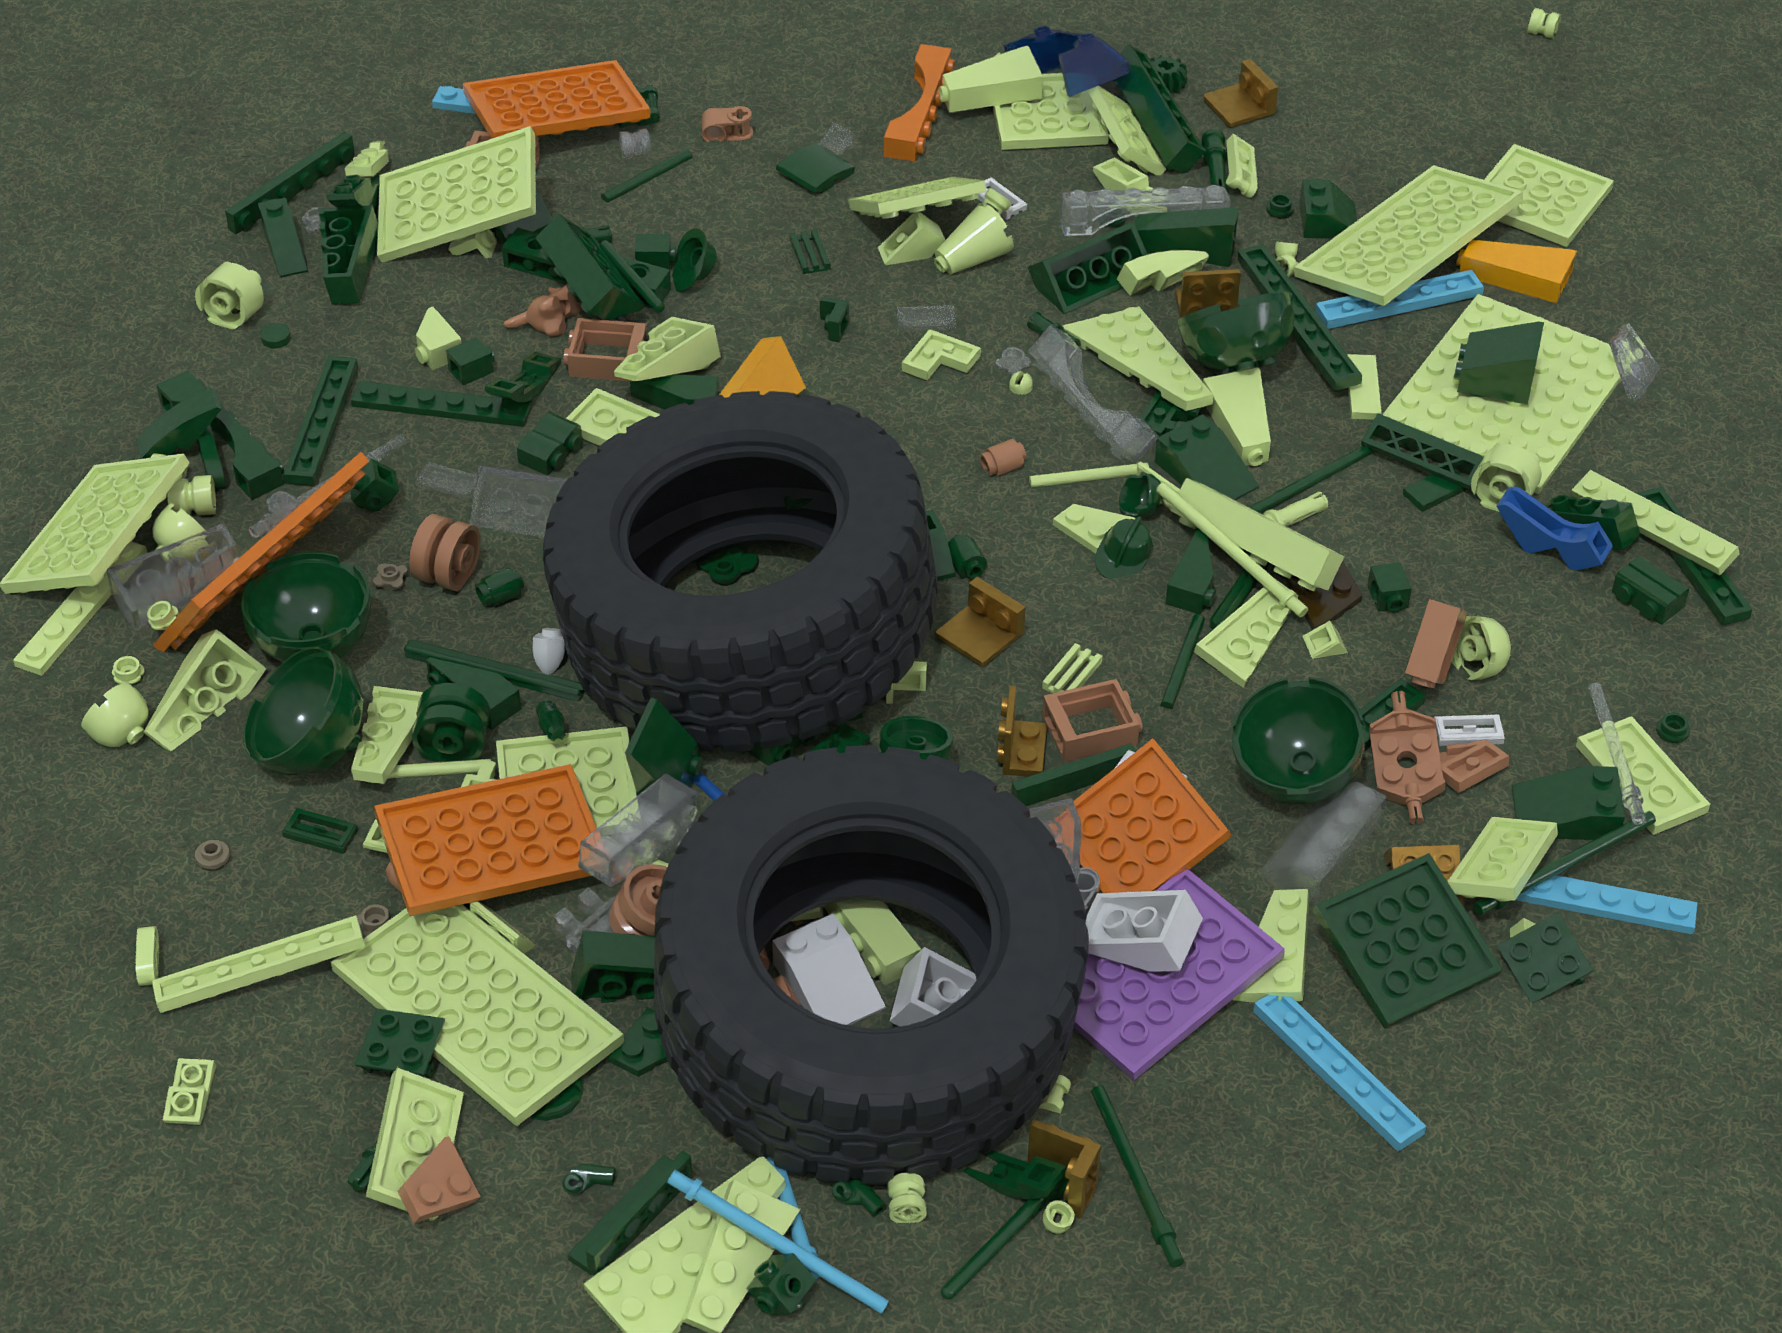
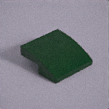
(815, 168)

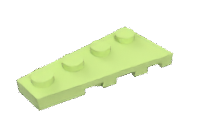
(1244, 636)
(385, 733)
(1288, 925)
(733, 1258)

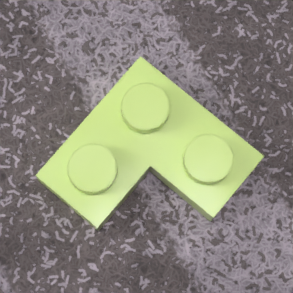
(937, 350)

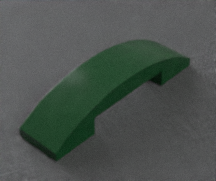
(528, 383)
(1018, 1177)

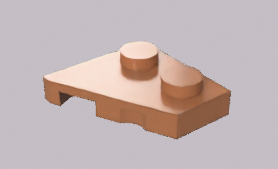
(1471, 763)
(438, 1185)

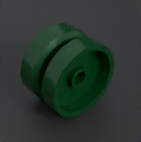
(451, 723)
(919, 735)

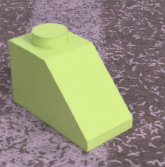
(912, 240)
(434, 339)

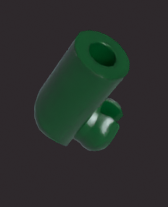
(585, 1176)
(858, 1194)

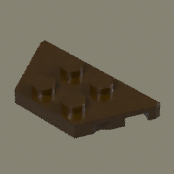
(1327, 604)

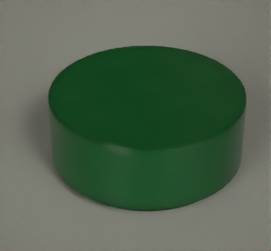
(275, 335)

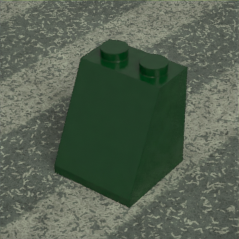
(1500, 362)

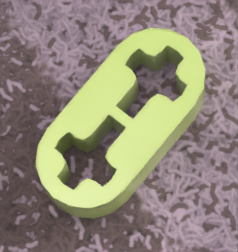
(147, 955)

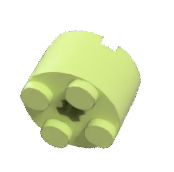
(227, 289)
(1505, 468)

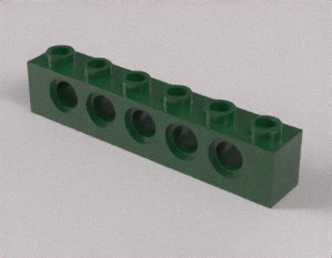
(523, 254)

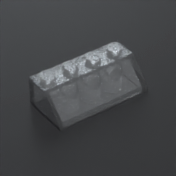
(1326, 840)

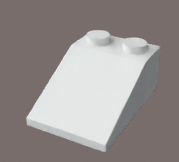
(1143, 928)
(827, 972)
(929, 987)

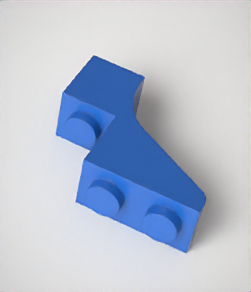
(1541, 529)

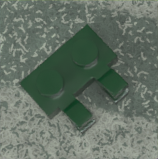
(1162, 414)

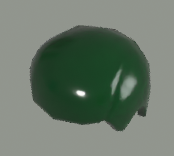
(1140, 491)

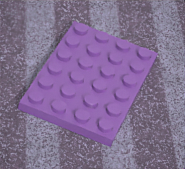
(1145, 1014)

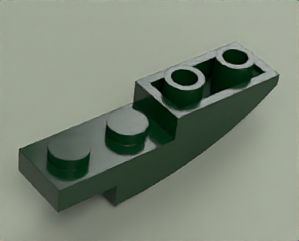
(356, 192)

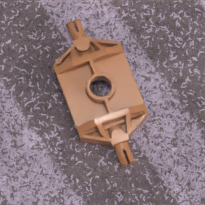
(1411, 736)

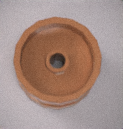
(444, 552)
(637, 900)

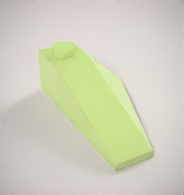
(671, 349)

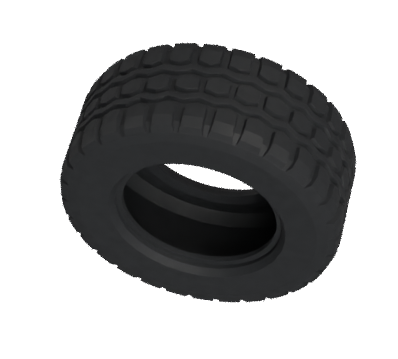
(762, 658)
(843, 1093)

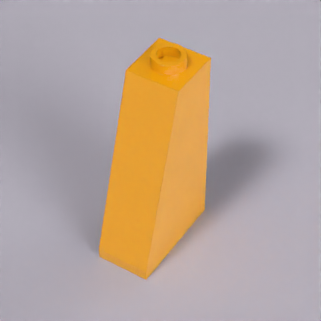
(1519, 267)
(765, 370)

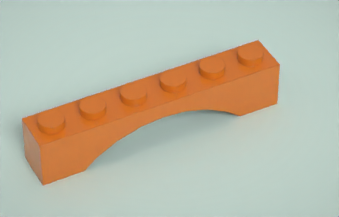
(906, 133)

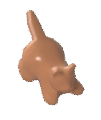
(548, 312)

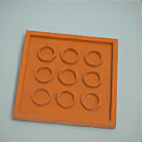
(1145, 824)

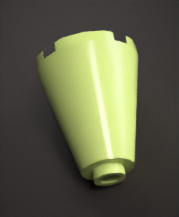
(974, 241)

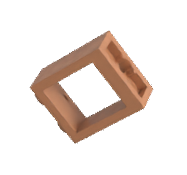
(601, 333)
(1435, 643)
(1085, 699)

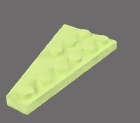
(1138, 348)
(655, 1279)

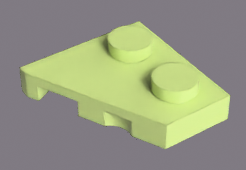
(1087, 524)

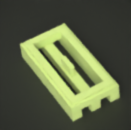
(1083, 656)

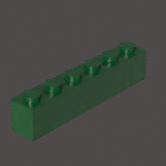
(1158, 113)

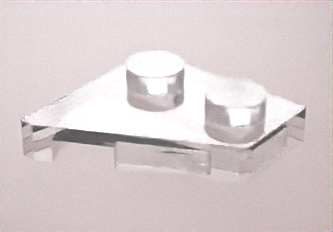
(1633, 362)

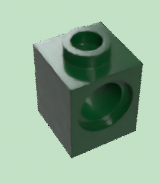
(1389, 587)

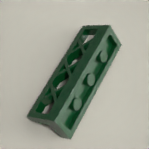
(1424, 446)
(630, 1215)

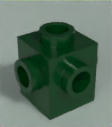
(375, 487)
(780, 1284)

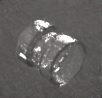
(635, 143)

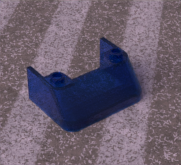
(1083, 58)

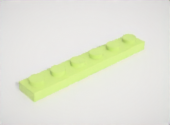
(1663, 524)
(70, 619)
(258, 964)

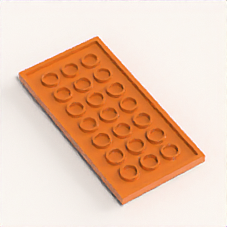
(267, 549)

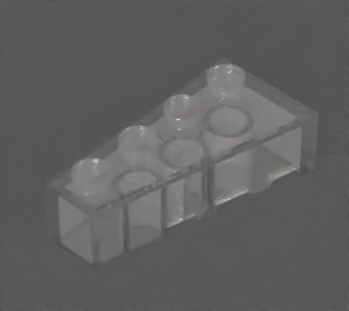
(171, 574)
(640, 831)

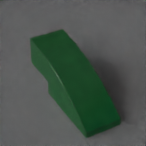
(179, 425)

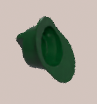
(693, 259)
(1124, 549)

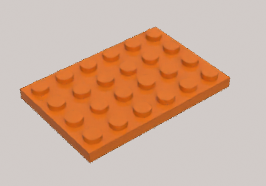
(557, 100)
(486, 838)

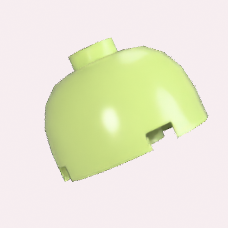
(174, 526)
(1485, 641)
(118, 718)

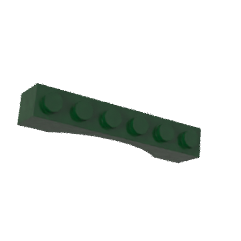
(253, 466)

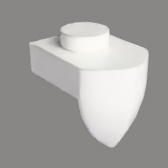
(548, 649)

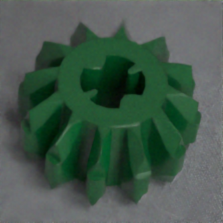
(1172, 72)

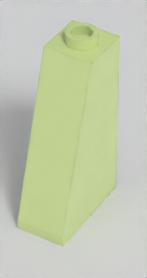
(993, 82)
(1241, 413)

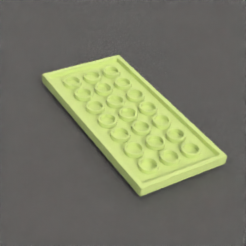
(1408, 235)
(506, 1019)

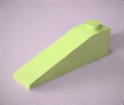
(205, 682)

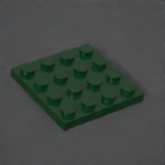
(1406, 940)

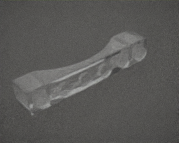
(1089, 211)
(1062, 360)

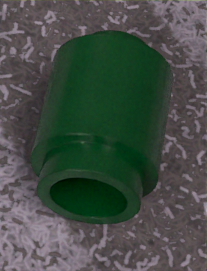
(967, 556)
(499, 587)

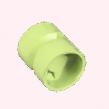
(194, 495)

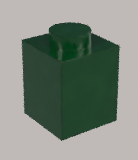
(655, 249)
(470, 361)

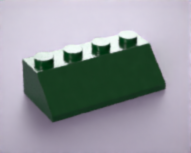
(1087, 269)
(587, 270)

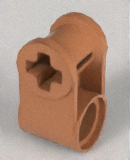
(724, 124)

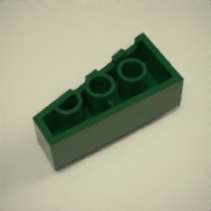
(348, 249)
(613, 966)

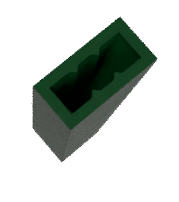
(1193, 230)

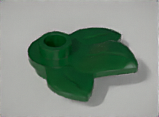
(727, 563)

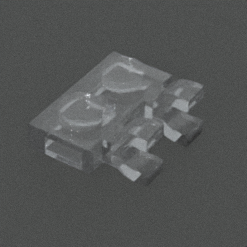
(597, 919)

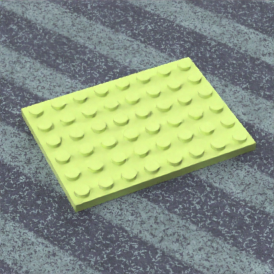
(1567, 391)

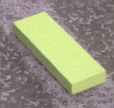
(1365, 397)

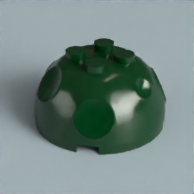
(1239, 336)
(306, 604)
(306, 714)
(1299, 740)

